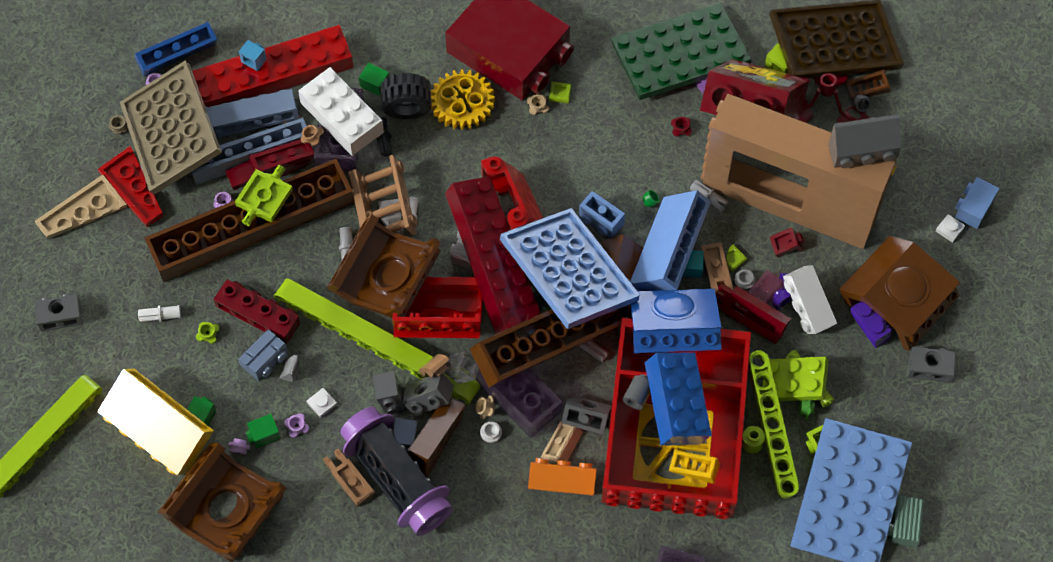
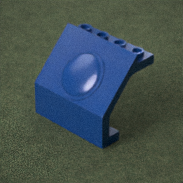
(676, 321)

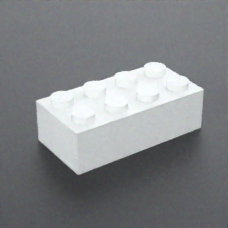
(341, 111)

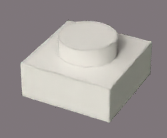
(950, 228)
(321, 402)

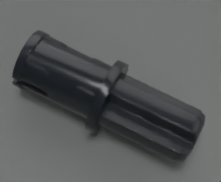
(384, 139)

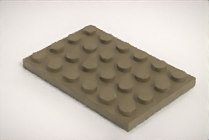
(170, 127)

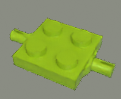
(263, 195)

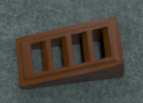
(874, 77)

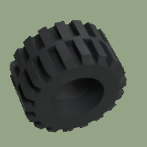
(406, 96)

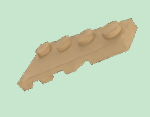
(83, 207)

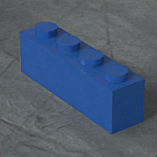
(175, 49)

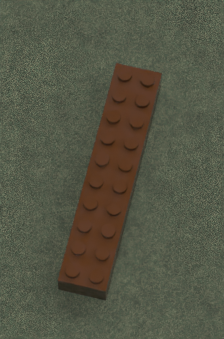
(223, 233)

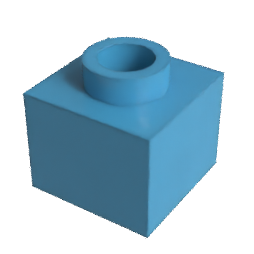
(253, 55)

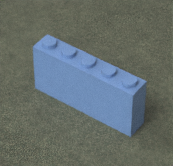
(670, 242)

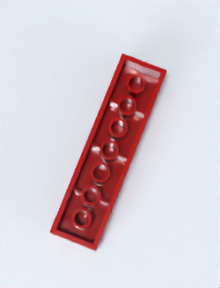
(286, 67)

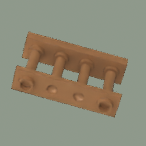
(364, 199)

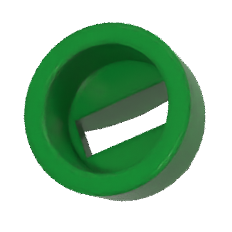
(650, 198)

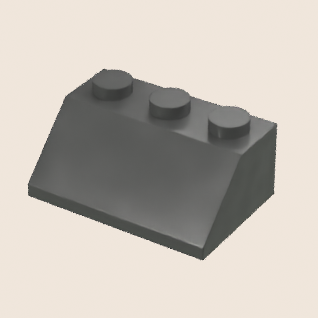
(865, 141)

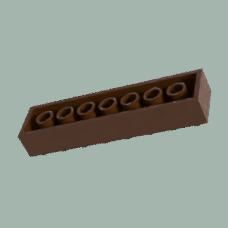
(537, 342)

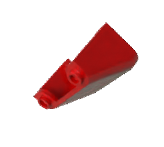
(512, 181)

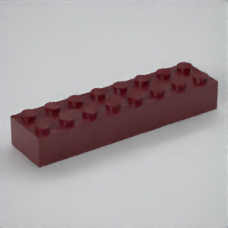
(497, 273)

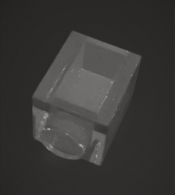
(462, 367)

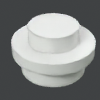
(491, 432)

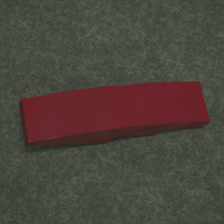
(240, 174)

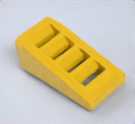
(701, 475)

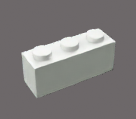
(809, 300)

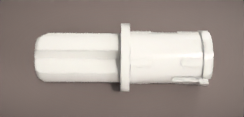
(159, 313)

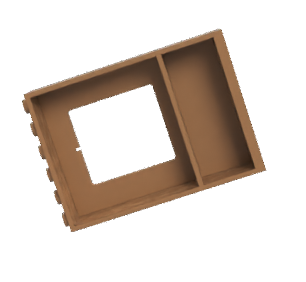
(836, 199)

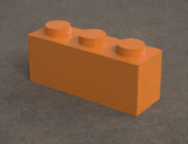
(562, 477)

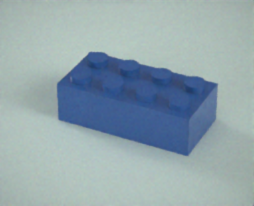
(678, 399)

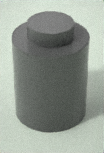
(637, 392)

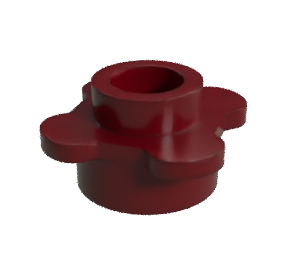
(681, 121)

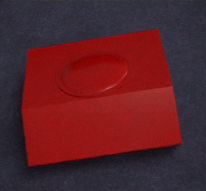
(443, 310)

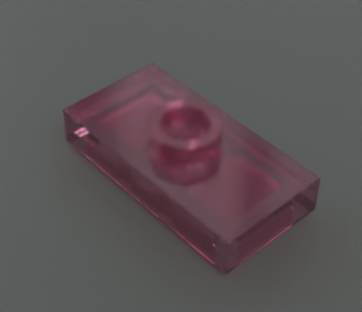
(766, 287)

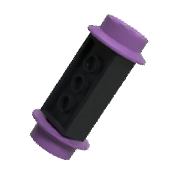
(398, 476)

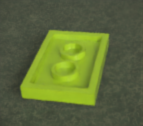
(799, 378)

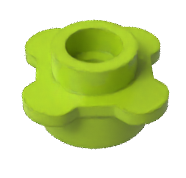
(203, 328)

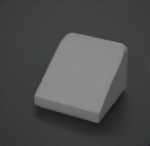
(290, 368)

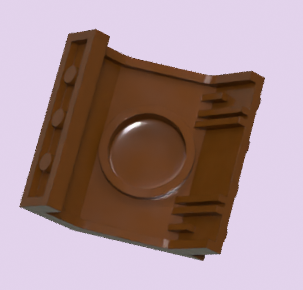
(383, 269)
(903, 288)
(213, 475)

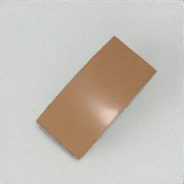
(435, 366)

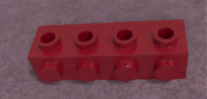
(256, 310)

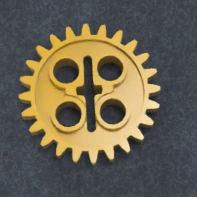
(479, 91)

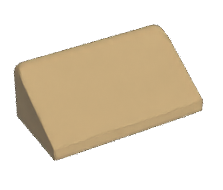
(562, 443)

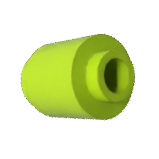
(753, 439)

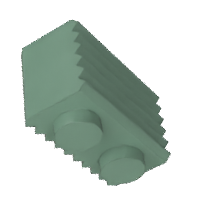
(906, 521)

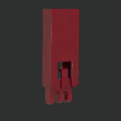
(759, 317)

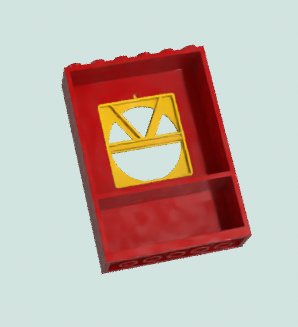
(724, 389)

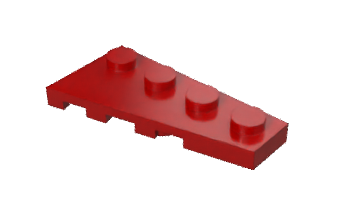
(129, 181)

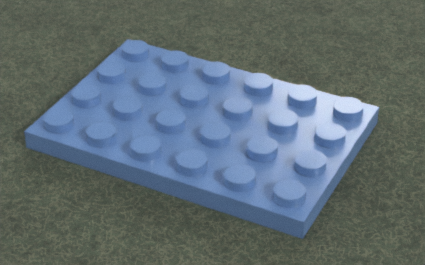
(569, 268)
(850, 493)

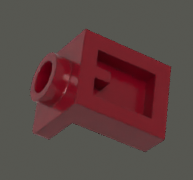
(787, 242)

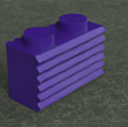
(871, 324)

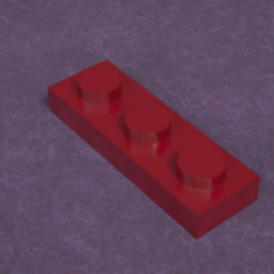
(282, 155)

